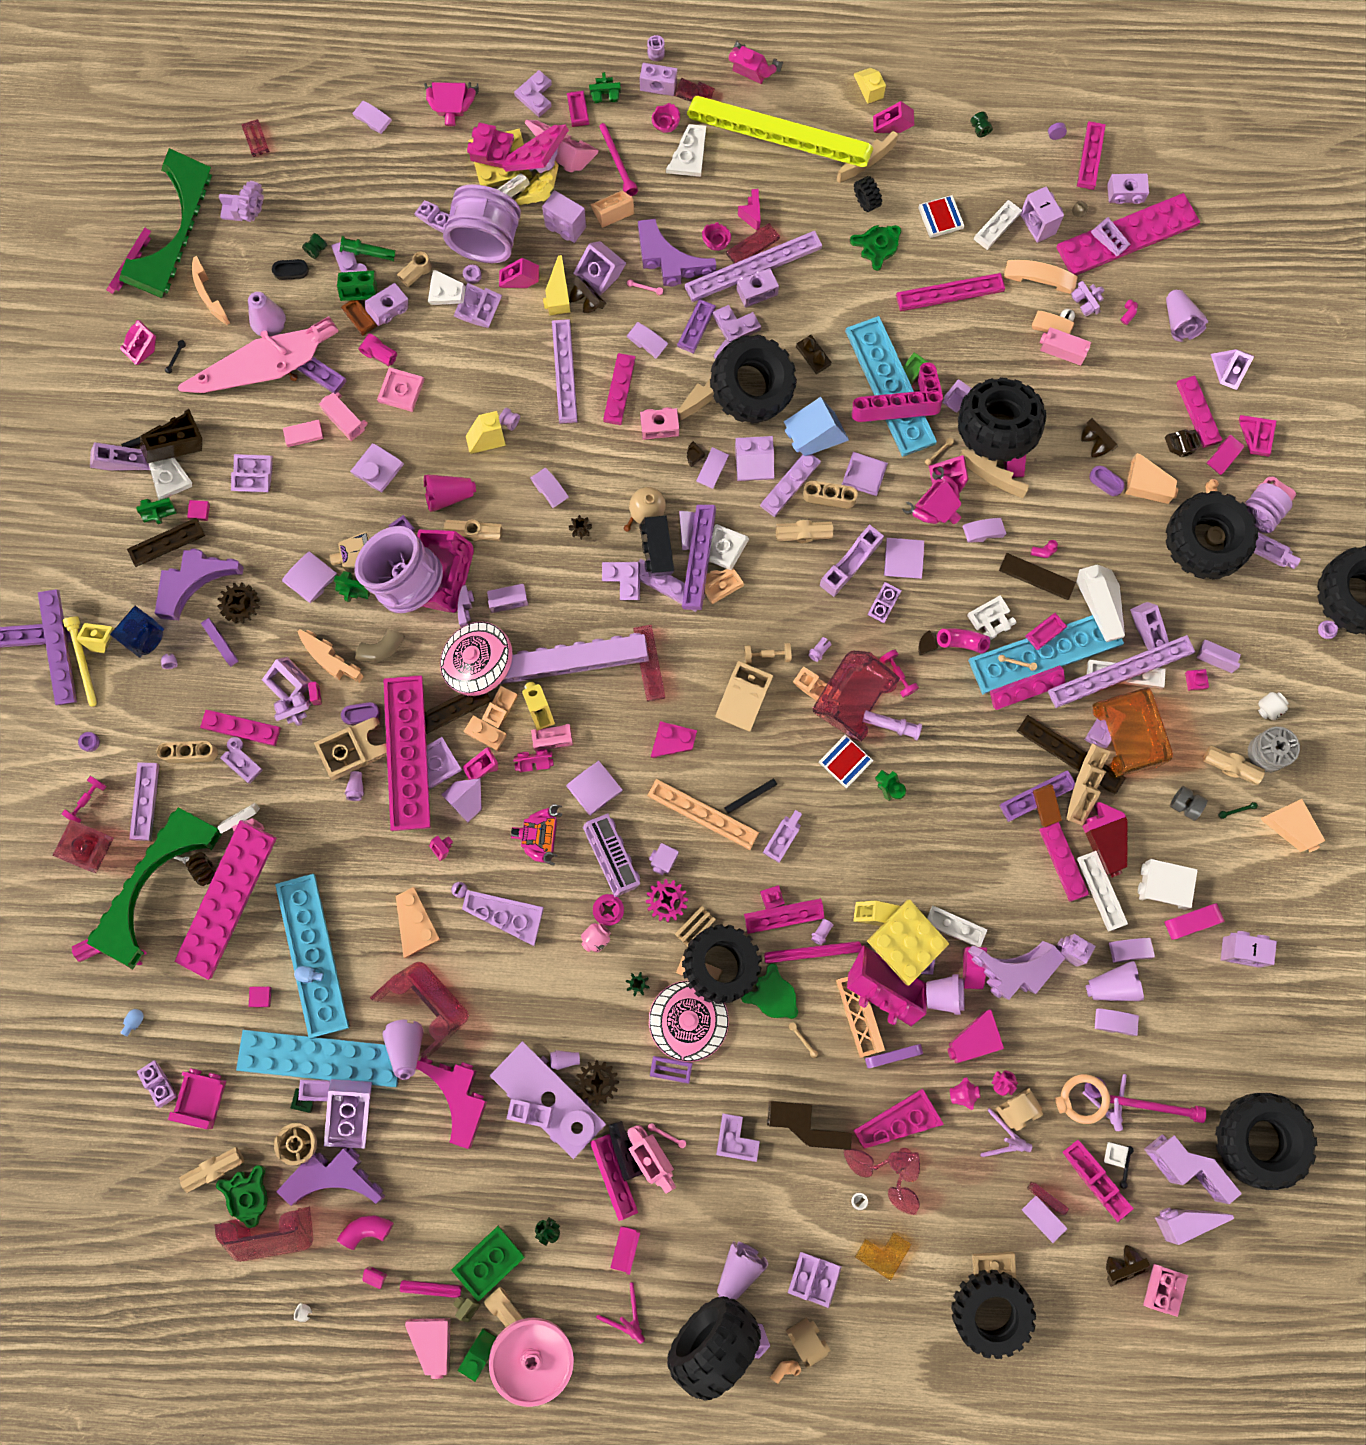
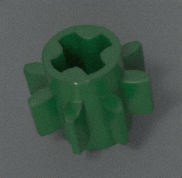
(639, 978)
(547, 1231)

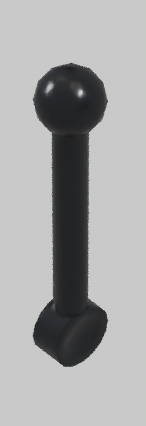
(181, 344)
(1123, 1184)

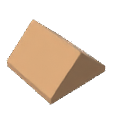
(613, 208)

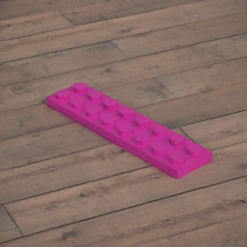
(1139, 229)
(406, 753)
(225, 899)

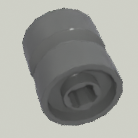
(1193, 808)

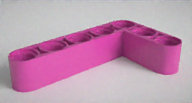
(903, 405)

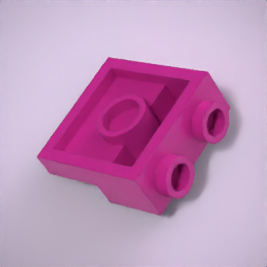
(489, 145)

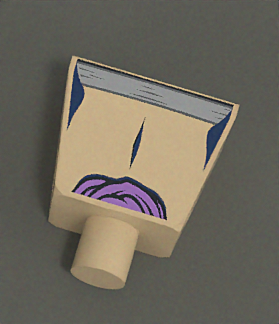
(349, 551)

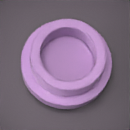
(1327, 629)

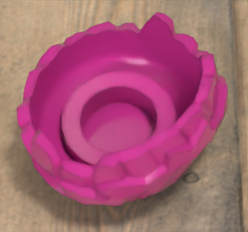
(666, 118)
(716, 236)

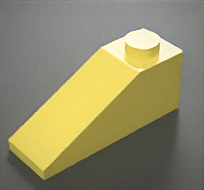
(556, 291)

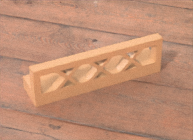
(869, 1019)

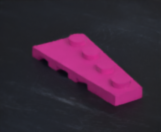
(903, 1119)

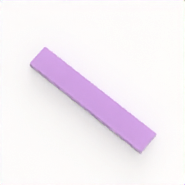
(564, 371)

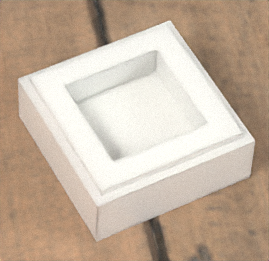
(1116, 1154)

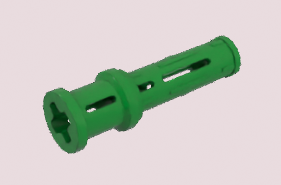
(357, 248)

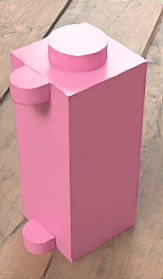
(1064, 346)
(342, 416)

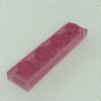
(650, 669)

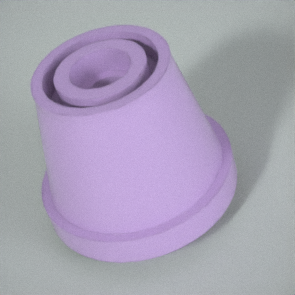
(946, 994)

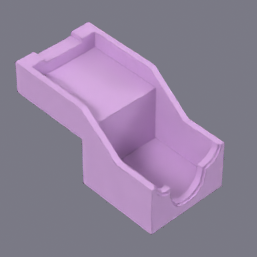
(1181, 1166)

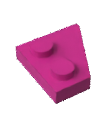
(1258, 434)

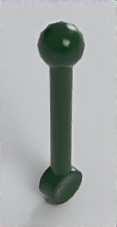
(1223, 814)

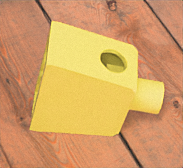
(535, 701)

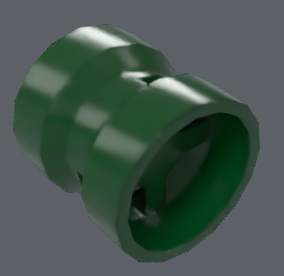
(981, 124)
(314, 246)

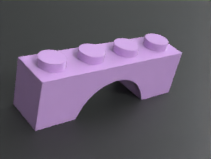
(861, 550)

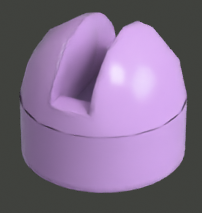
(168, 662)
(462, 892)

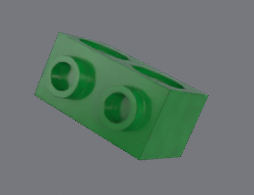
(356, 285)

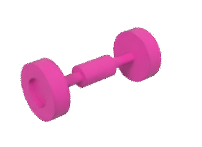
(897, 670)
(84, 799)

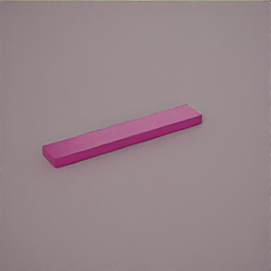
(950, 292)

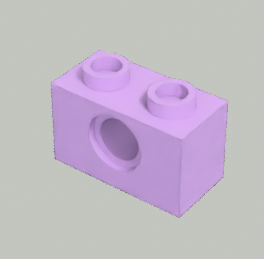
(658, 79)
(1135, 183)
(752, 295)
(390, 296)

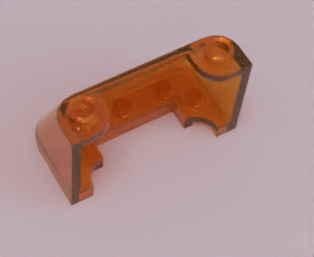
(1135, 731)

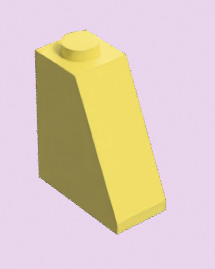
(485, 433)
(874, 912)

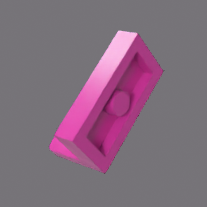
(625, 1249)

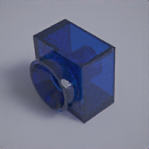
(138, 632)

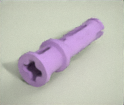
(901, 726)

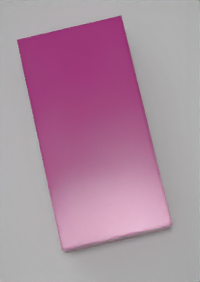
(577, 108)
(1046, 631)

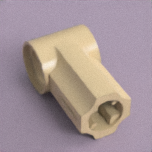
(413, 270)
(500, 1304)

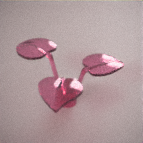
(903, 1162)

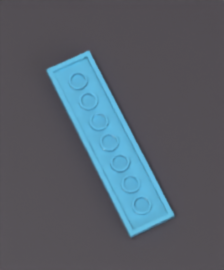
(885, 377)
(1073, 644)
(311, 947)
(315, 1058)

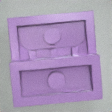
(478, 306)
(386, 462)
(251, 473)
(904, 558)
(309, 577)
(594, 788)
(814, 1279)

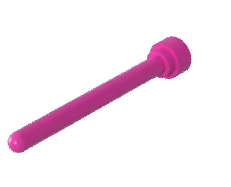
(629, 186)
(1196, 1113)

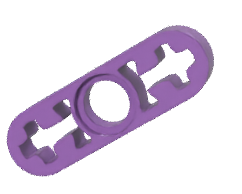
(219, 642)
(894, 1056)

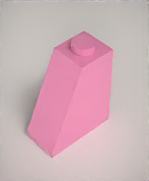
(431, 1344)

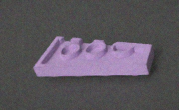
(508, 915)

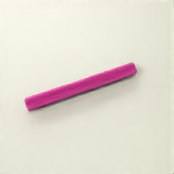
(812, 952)

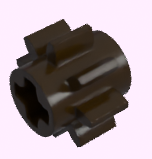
(580, 522)

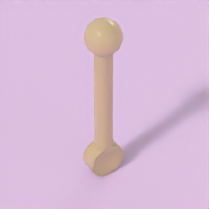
(949, 442)
(1033, 666)
(793, 1027)

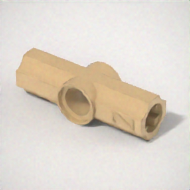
(484, 531)
(804, 531)
(1233, 765)
(211, 1170)

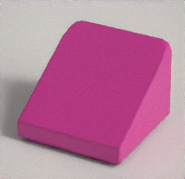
(374, 1277)

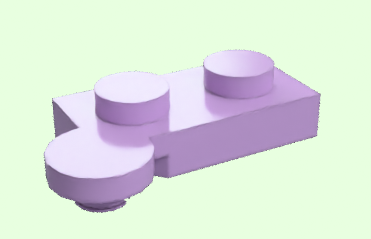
(347, 260)
(240, 761)

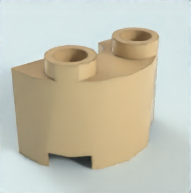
(1020, 1109)
(807, 1342)

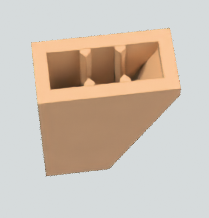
(1150, 481)
(1296, 826)

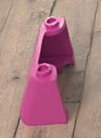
(456, 557)

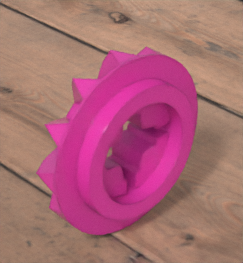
(609, 900)

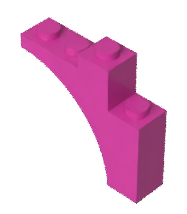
(464, 1108)

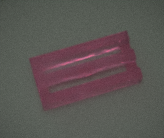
(260, 150)
(1047, 1198)

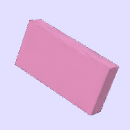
(303, 433)

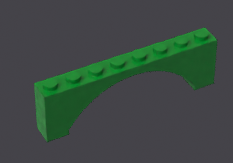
(154, 271)
(116, 931)

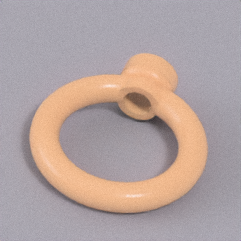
(1064, 1105)

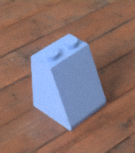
(815, 428)

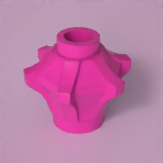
(965, 1094)

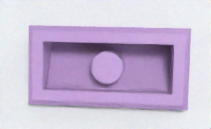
(686, 528)

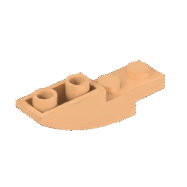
(323, 655)

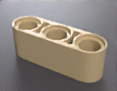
(838, 490)
(179, 748)

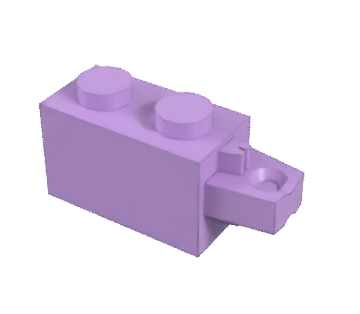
(1075, 949)

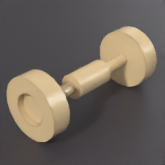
(768, 653)

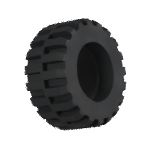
(744, 953)
(1009, 1336)

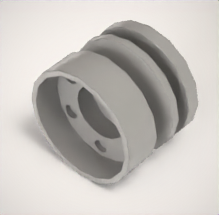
(1266, 756)

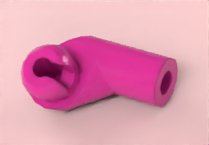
(1132, 311)
(1046, 551)

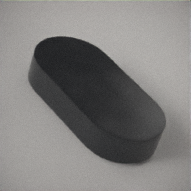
(290, 269)

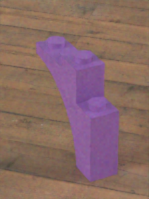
(673, 263)
(179, 585)
(340, 1173)

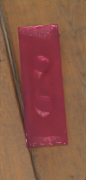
(753, 244)

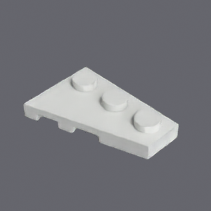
(689, 155)
(168, 478)

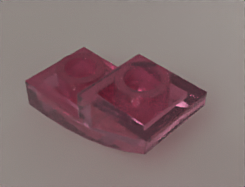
(688, 90)

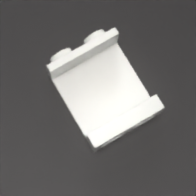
(1167, 883)

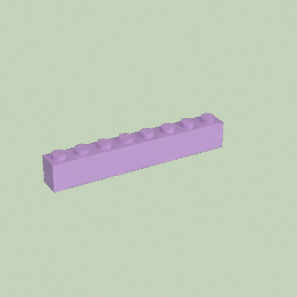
(577, 658)

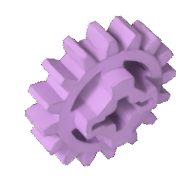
(250, 201)

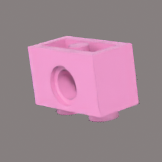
(651, 430)

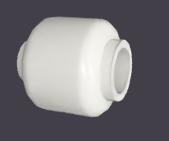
(1273, 706)

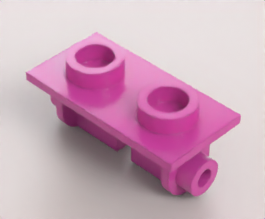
(526, 760)

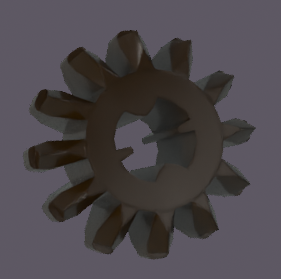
(200, 868)

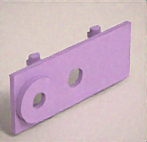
(528, 1078)

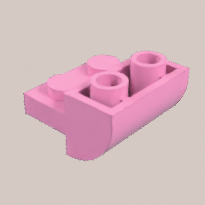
(1165, 1290)

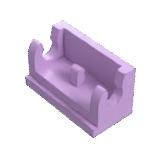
(1099, 734)

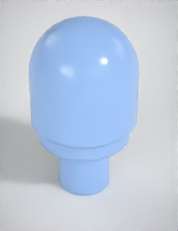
(307, 974)
(132, 1021)

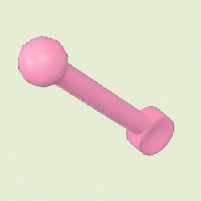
(659, 291)
(265, 335)
(681, 1143)

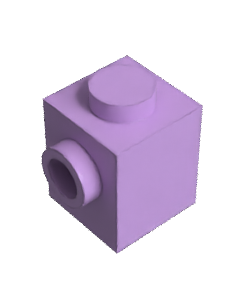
(663, 859)

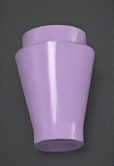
(354, 789)
(563, 1059)

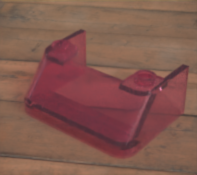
(449, 1011)

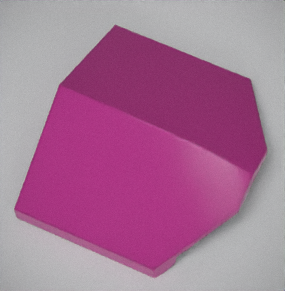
(138, 343)
(954, 468)

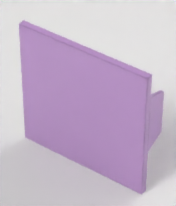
(864, 473)

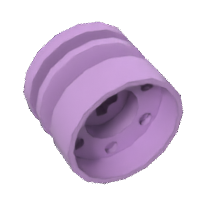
(1268, 506)

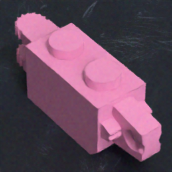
(651, 1158)

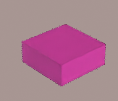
(198, 510)
(314, 693)
(259, 996)

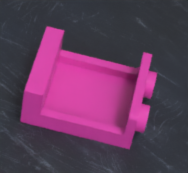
(198, 1099)

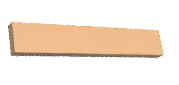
(703, 814)

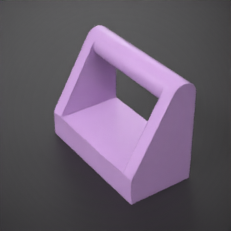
(289, 671)

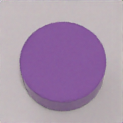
(1057, 131)
(88, 741)
(1093, 1091)

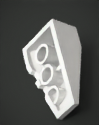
(1103, 599)

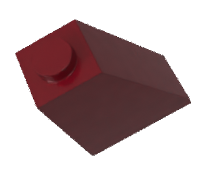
(1111, 845)

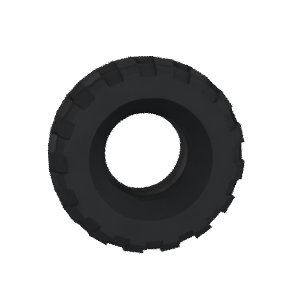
(770, 362)
(998, 437)
(1218, 511)
(1336, 594)
(1295, 1137)
(714, 1348)

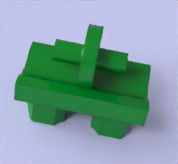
(596, 90)
(155, 510)
(350, 588)
(890, 785)

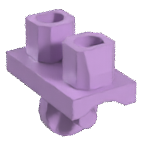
(1083, 292)
(299, 704)

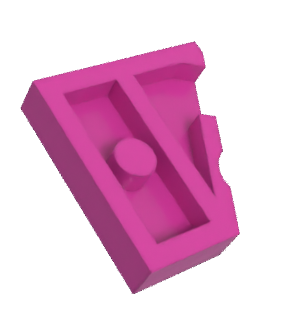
(672, 739)

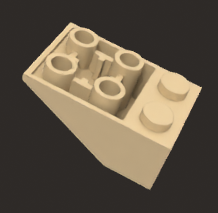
(744, 696)

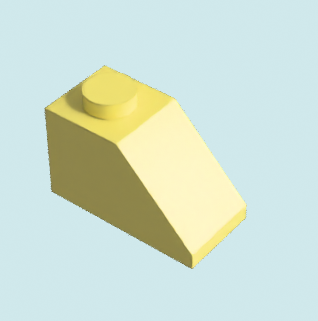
(871, 84)
(95, 637)

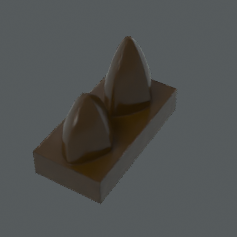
(582, 289)
(813, 354)
(1103, 444)
(1134, 1266)

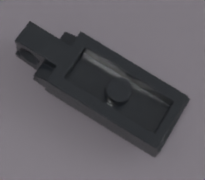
(621, 1146)

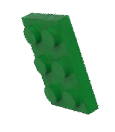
(488, 1263)

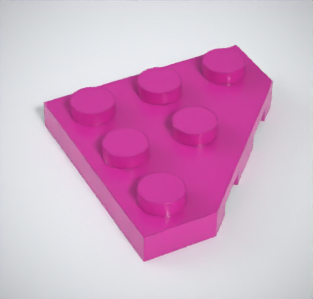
(537, 151)

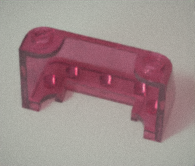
(854, 690)
(293, 1236)

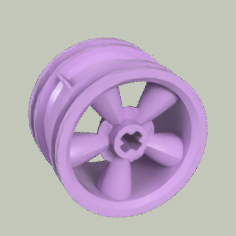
(482, 223)
(411, 583)

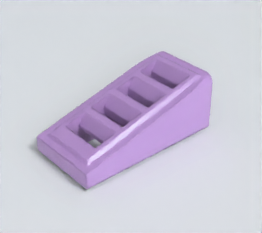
(1102, 236)

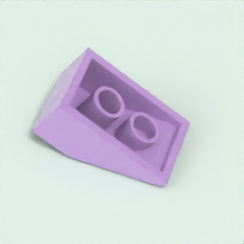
(347, 1113)
(1185, 1225)

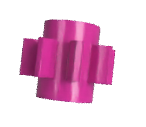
(1004, 1083)

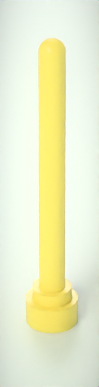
(72, 625)

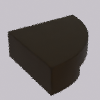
(694, 454)
(927, 643)

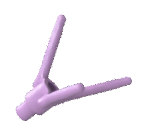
(1114, 1114)
(1015, 1142)

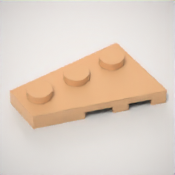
(415, 925)

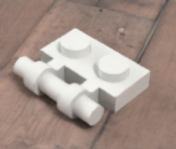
(990, 612)

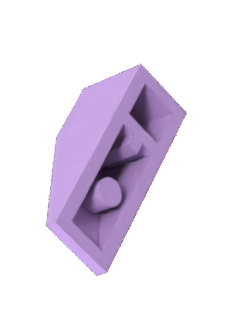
(117, 458)
(1149, 625)

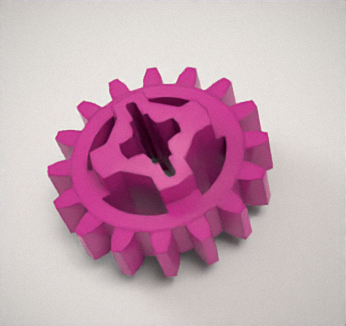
(655, 906)

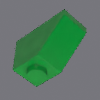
(477, 1355)

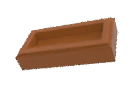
(359, 316)
(1047, 805)

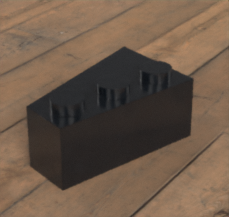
(656, 546)

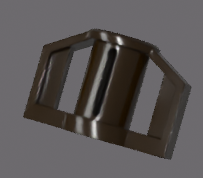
(1183, 442)

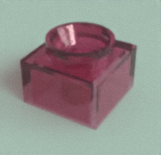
(71, 845)

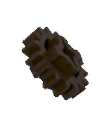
(230, 607)
(606, 1082)

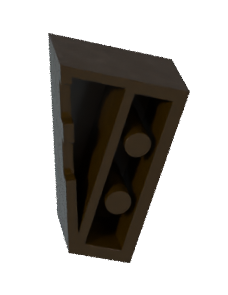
(171, 439)

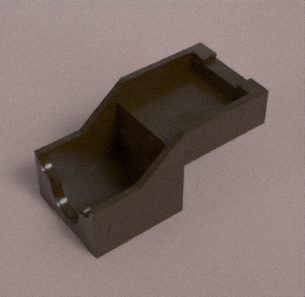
(798, 1119)

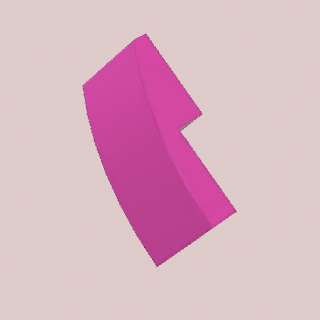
(1225, 454)

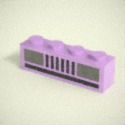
(611, 855)

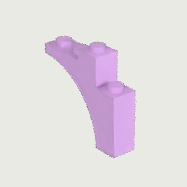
(1023, 972)

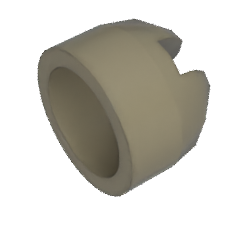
(1080, 209)

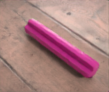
(430, 1288)

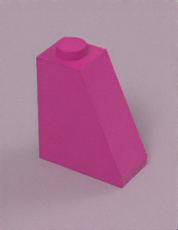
(976, 1039)

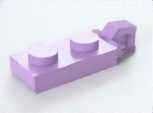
(1275, 552)
(783, 837)

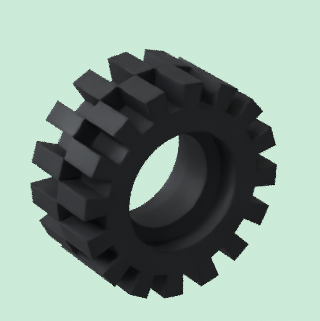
(867, 194)

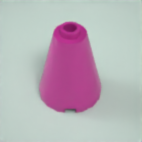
(446, 490)

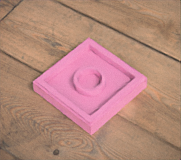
(400, 389)

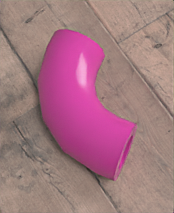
(963, 639)
(364, 1227)

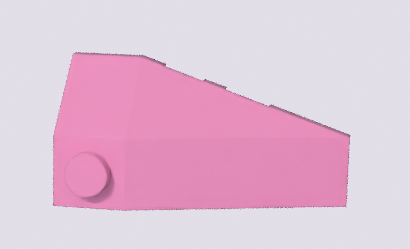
(570, 154)

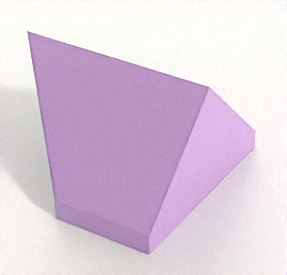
(1231, 366)
(465, 797)

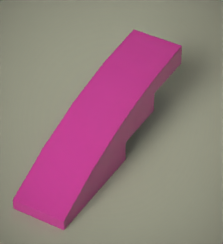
(1097, 1181)

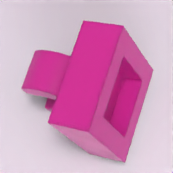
(1197, 679)
(441, 847)
(772, 897)

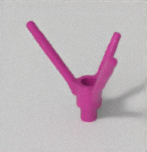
(631, 1328)

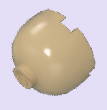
(647, 503)
(295, 1144)

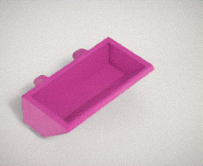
(880, 985)

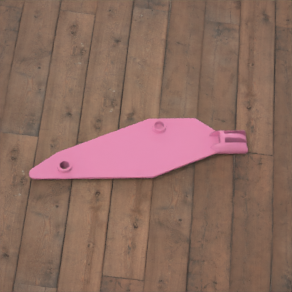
(261, 360)

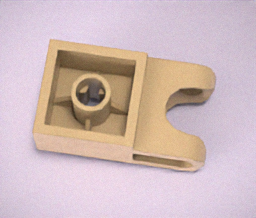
(355, 744)

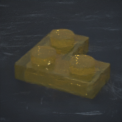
(886, 1260)

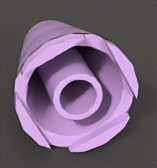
(265, 315)
(1184, 316)
(1117, 985)
(403, 1046)
(740, 1270)

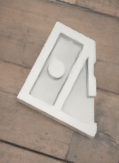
(445, 290)

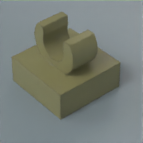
(467, 1308)

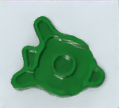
(878, 244)
(774, 995)
(245, 1196)

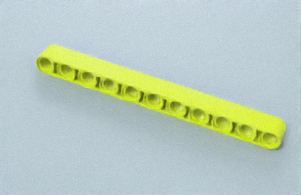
(780, 131)

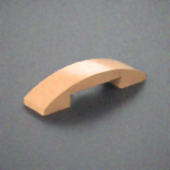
(1042, 273)
(200, 276)

